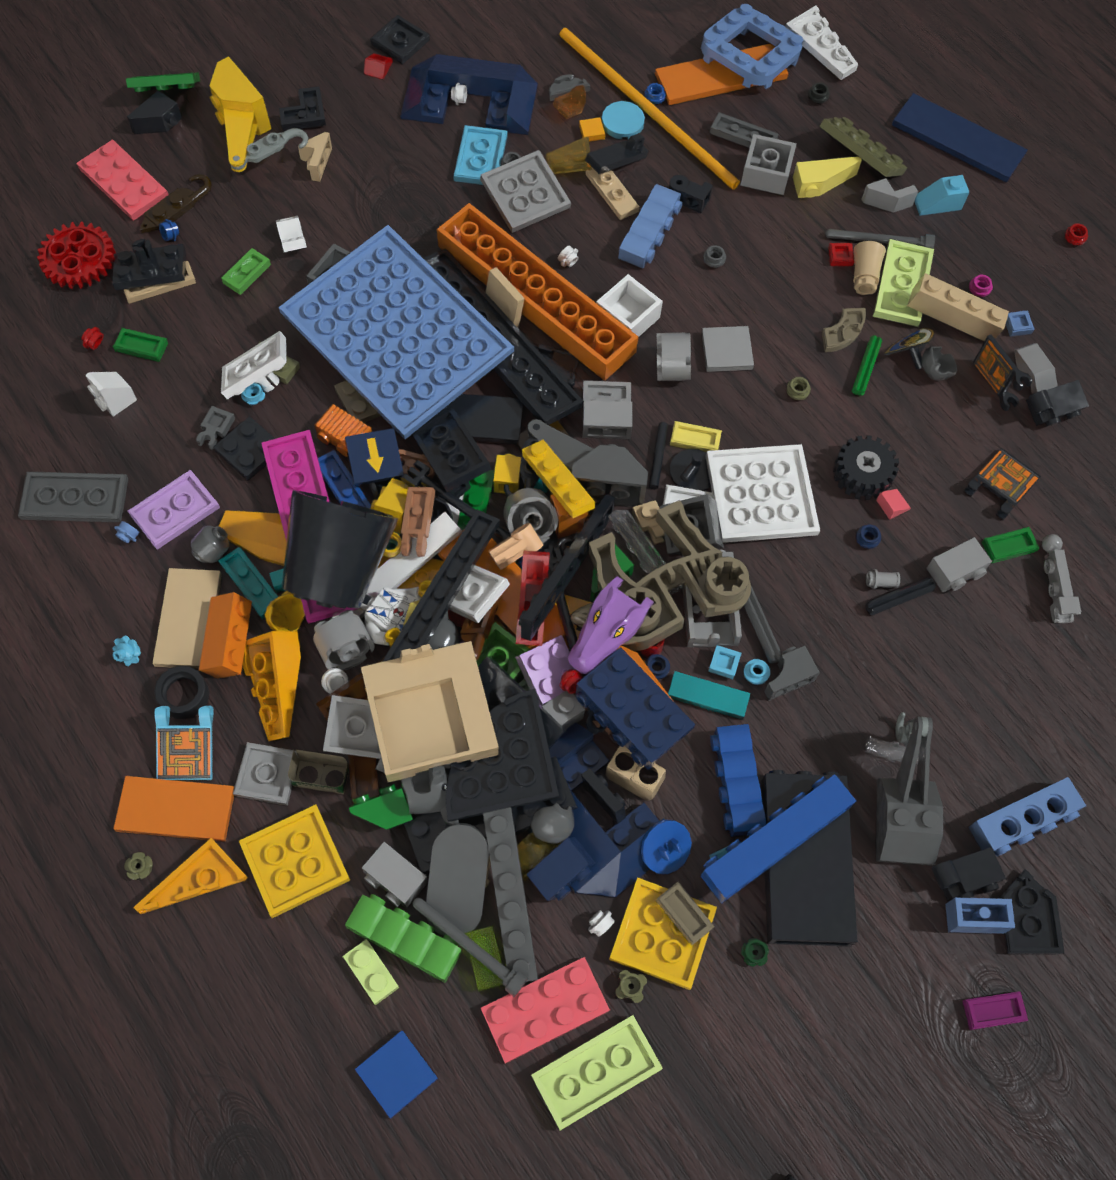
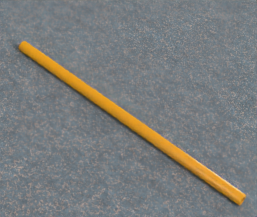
(650, 109)

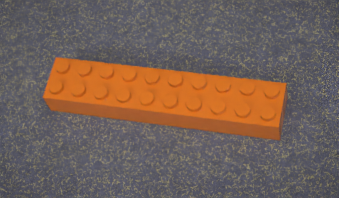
(549, 299)

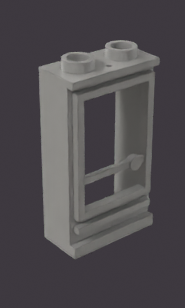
(710, 633)

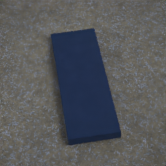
(959, 137)

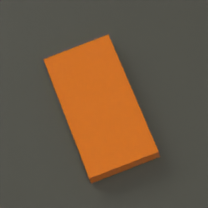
(174, 808)

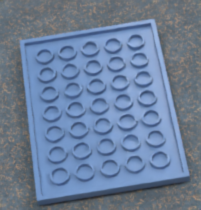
(396, 331)

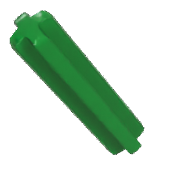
(867, 365)

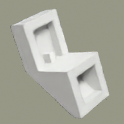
(291, 233)

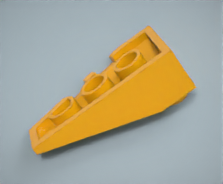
(274, 670)

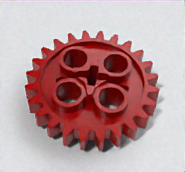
(76, 255)

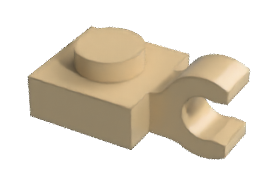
(646, 518)

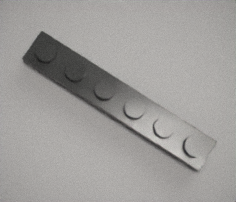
(510, 892)

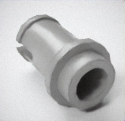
(882, 579)

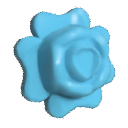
(126, 650)

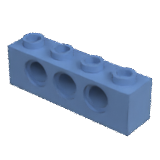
(1060, 795)

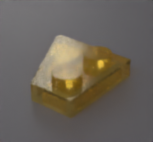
(570, 157)

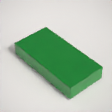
(140, 344)
(1010, 545)

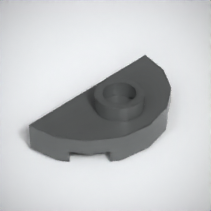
(564, 84)

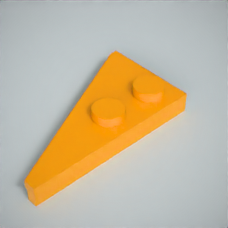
(201, 873)

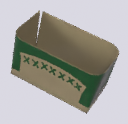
(317, 760)

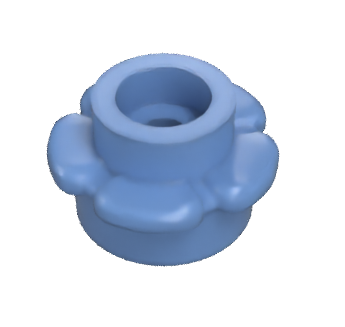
(126, 532)

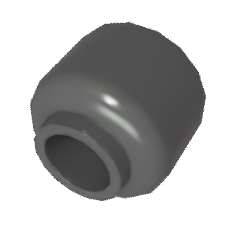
(209, 544)

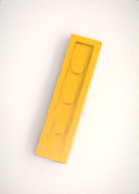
(558, 479)

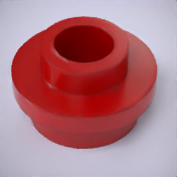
(1076, 234)
(92, 338)
(569, 680)

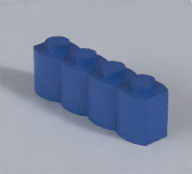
(739, 779)

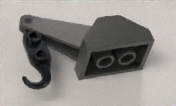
(599, 470)

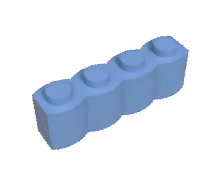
(649, 226)

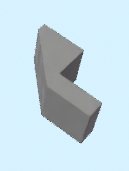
(882, 195)
(1034, 362)

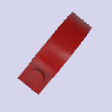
(534, 571)

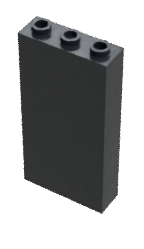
(812, 886)

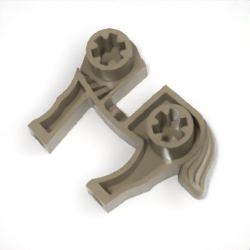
(715, 581)

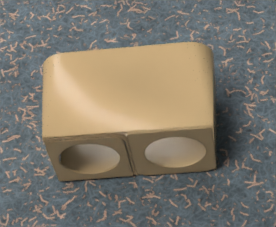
(636, 786)

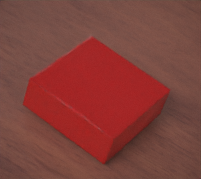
(841, 254)

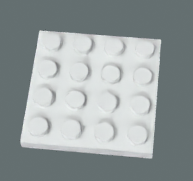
(762, 493)

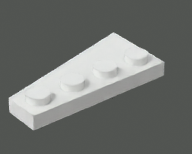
(823, 43)

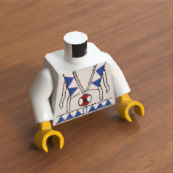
(388, 611)

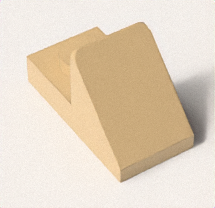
(316, 154)

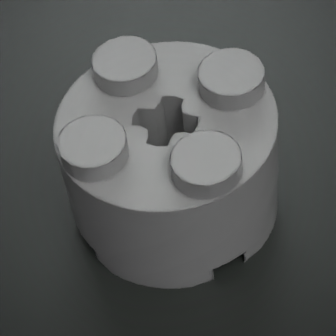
(673, 356)
(528, 502)
(343, 641)

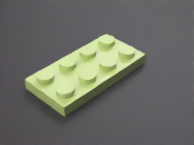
(901, 272)
(596, 1072)

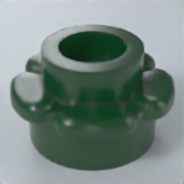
(762, 949)

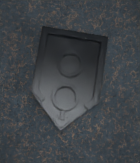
(1035, 919)

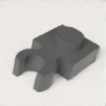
(215, 424)

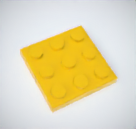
(294, 861)
(653, 942)

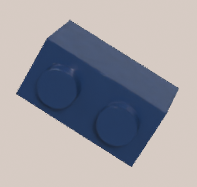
(561, 869)

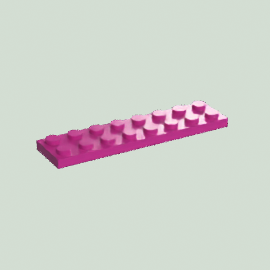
(292, 467)

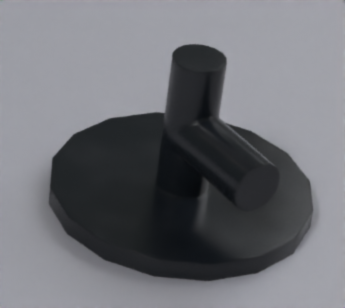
(690, 470)

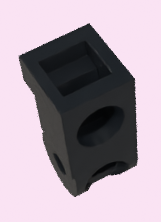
(692, 194)

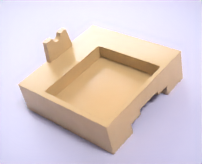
(429, 709)

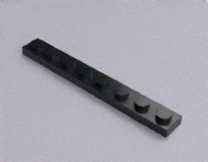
(563, 571)
(445, 584)

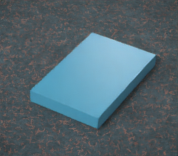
(478, 153)

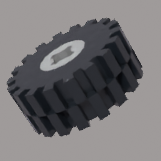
(865, 479)

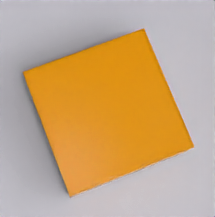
(592, 128)

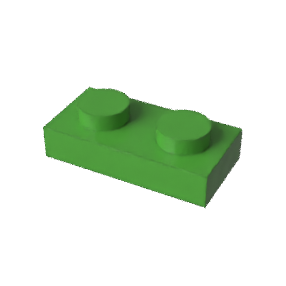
(246, 271)

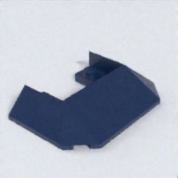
(507, 84)
(617, 850)

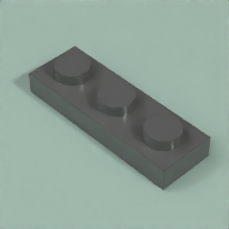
(738, 130)

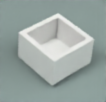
(632, 305)

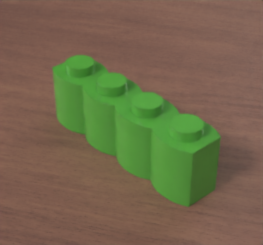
(403, 937)

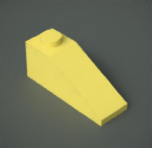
(820, 176)

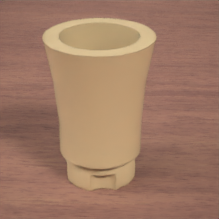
(868, 264)

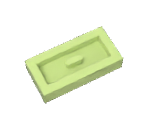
(371, 972)

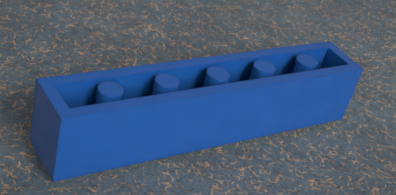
(777, 838)

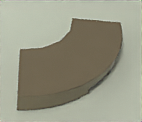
(845, 330)

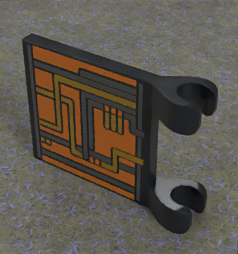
(1000, 372)
(1006, 479)

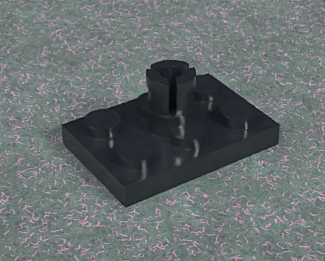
(148, 265)

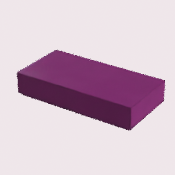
(995, 1010)

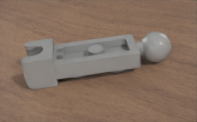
(1060, 586)

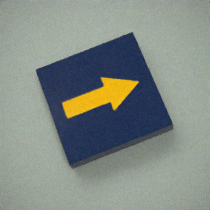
(374, 457)

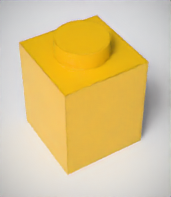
(507, 472)

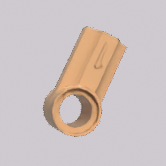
(512, 548)

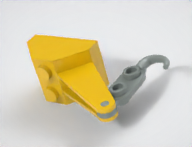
(245, 116)

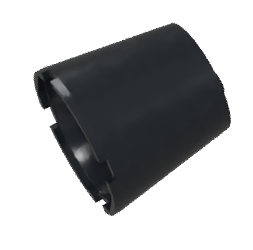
(333, 549)

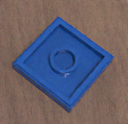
(396, 1074)

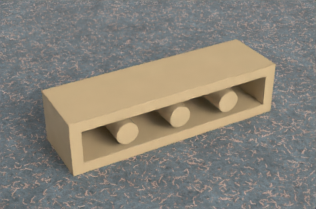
(957, 308)

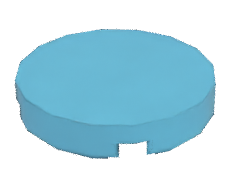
(622, 119)

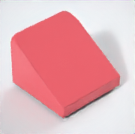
(892, 503)

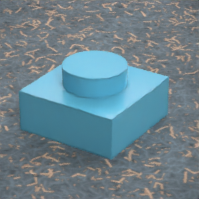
(724, 662)

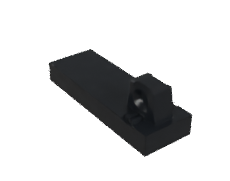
(617, 154)

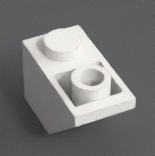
(110, 391)

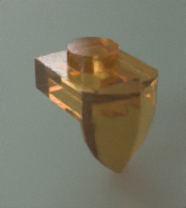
(572, 102)

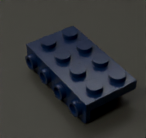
(633, 708)

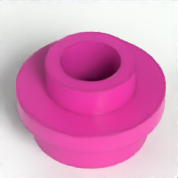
(981, 285)

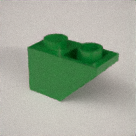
(385, 809)

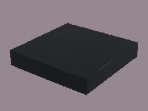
(400, 39)

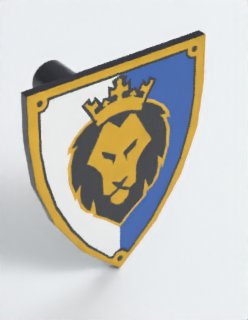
(915, 343)

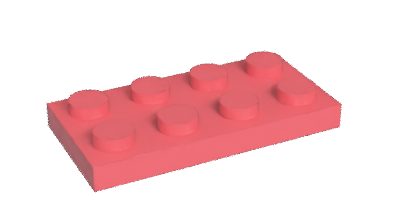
(122, 179)
(545, 1010)

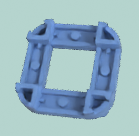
(746, 19)

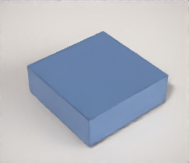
(1019, 323)

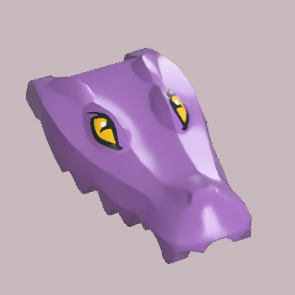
(609, 624)

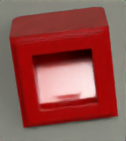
(377, 65)

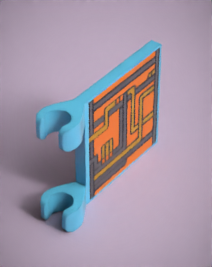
(184, 750)

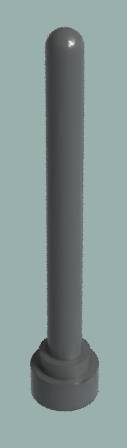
(925, 241)
(511, 980)

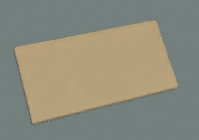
(185, 616)

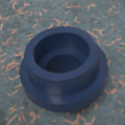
(869, 530)
(660, 660)

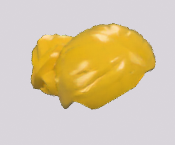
(285, 613)

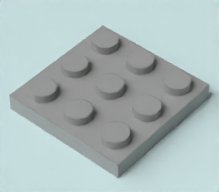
(525, 191)

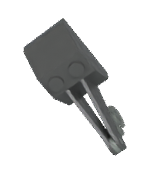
(908, 809)

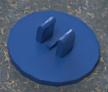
(666, 846)

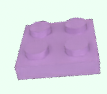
(544, 668)

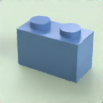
(980, 915)

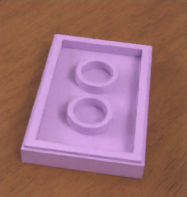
(173, 509)

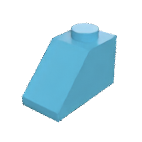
(942, 196)

